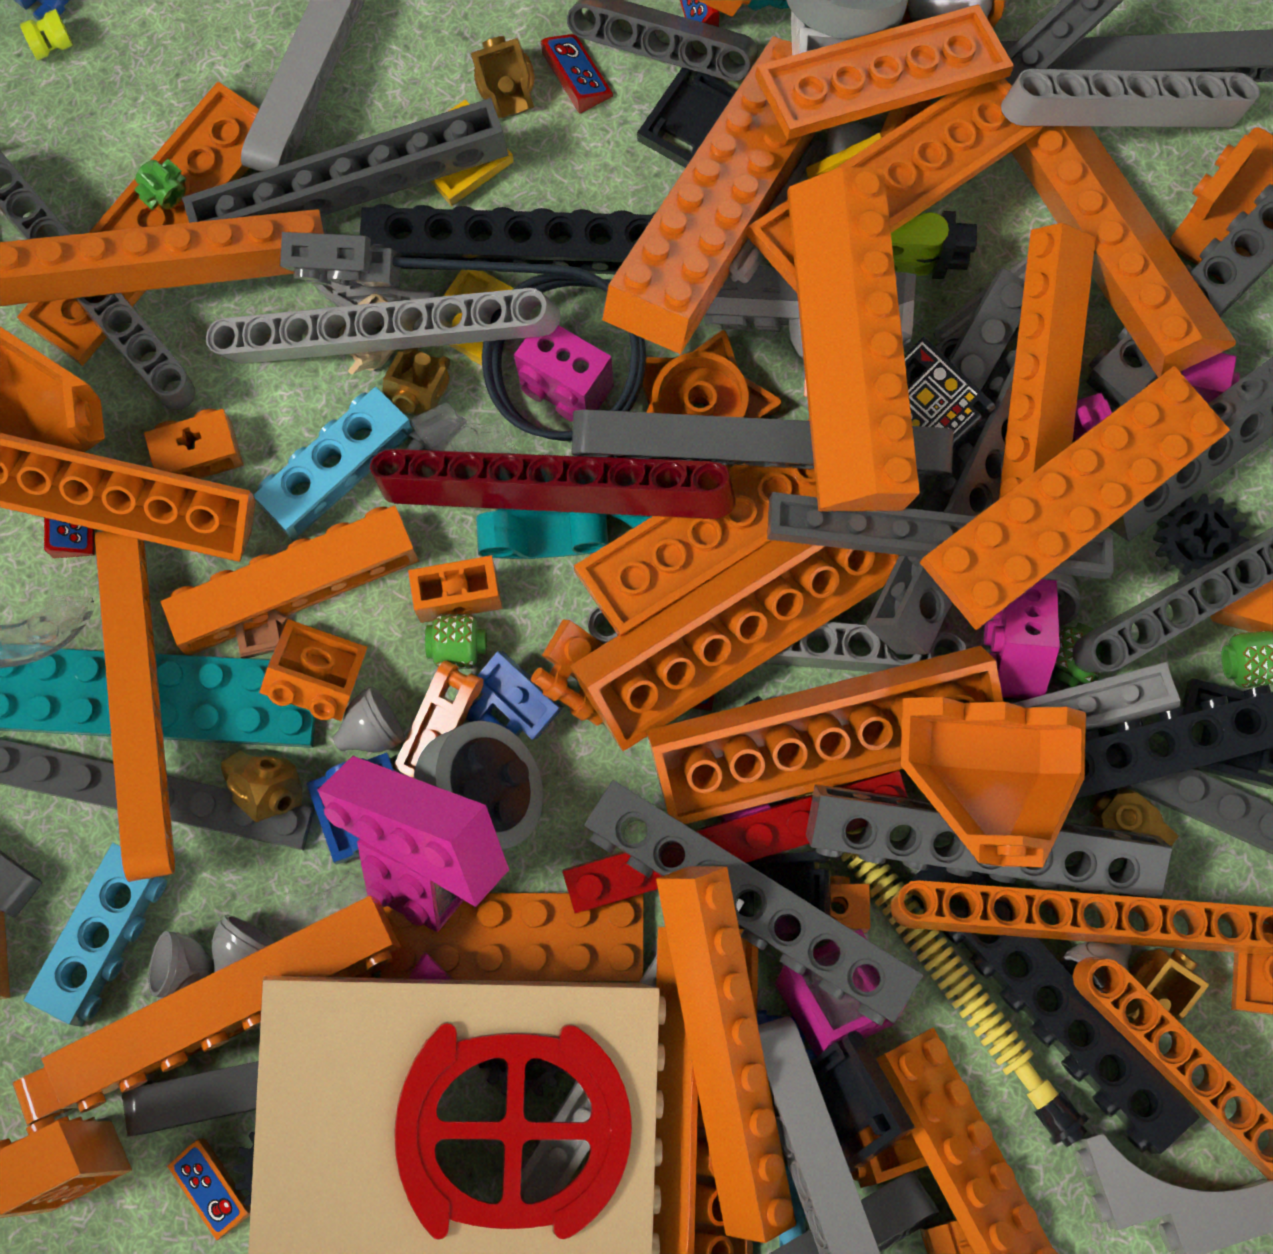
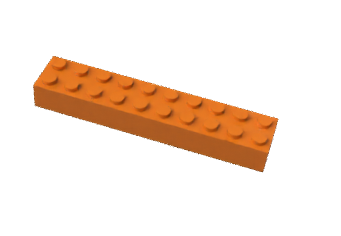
(705, 218)

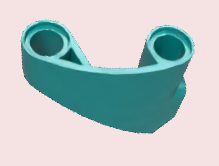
(539, 533)

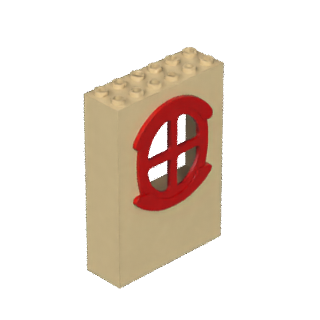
(355, 1125)

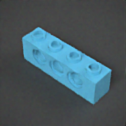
(330, 484)
(75, 946)

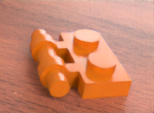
(564, 649)

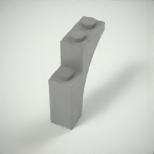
(1192, 1218)

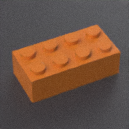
(58, 1164)

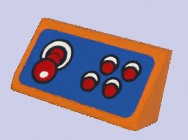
(209, 1188)

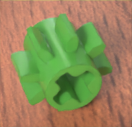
(160, 184)

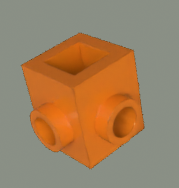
(854, 900)

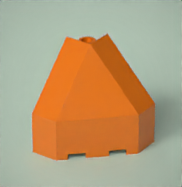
(45, 399)
(996, 772)

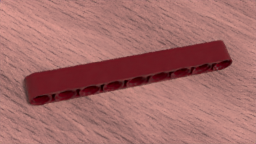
(555, 483)

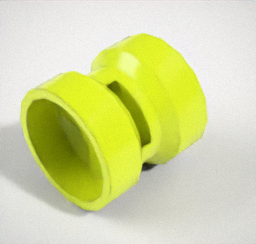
(54, 31)

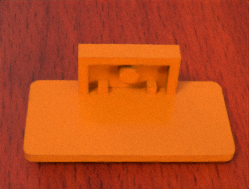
(1239, 180)

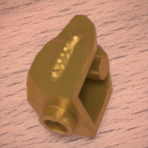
(504, 75)
(416, 381)
(262, 783)
(1131, 812)
(1169, 980)

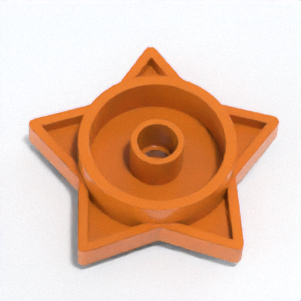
(705, 377)

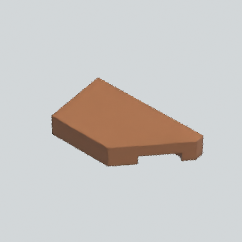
(263, 638)

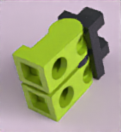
(933, 245)

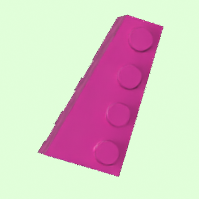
(418, 825)

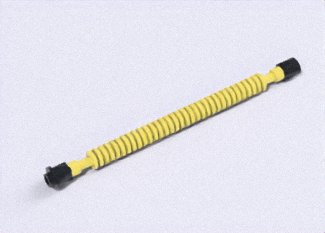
(1052, 1108)

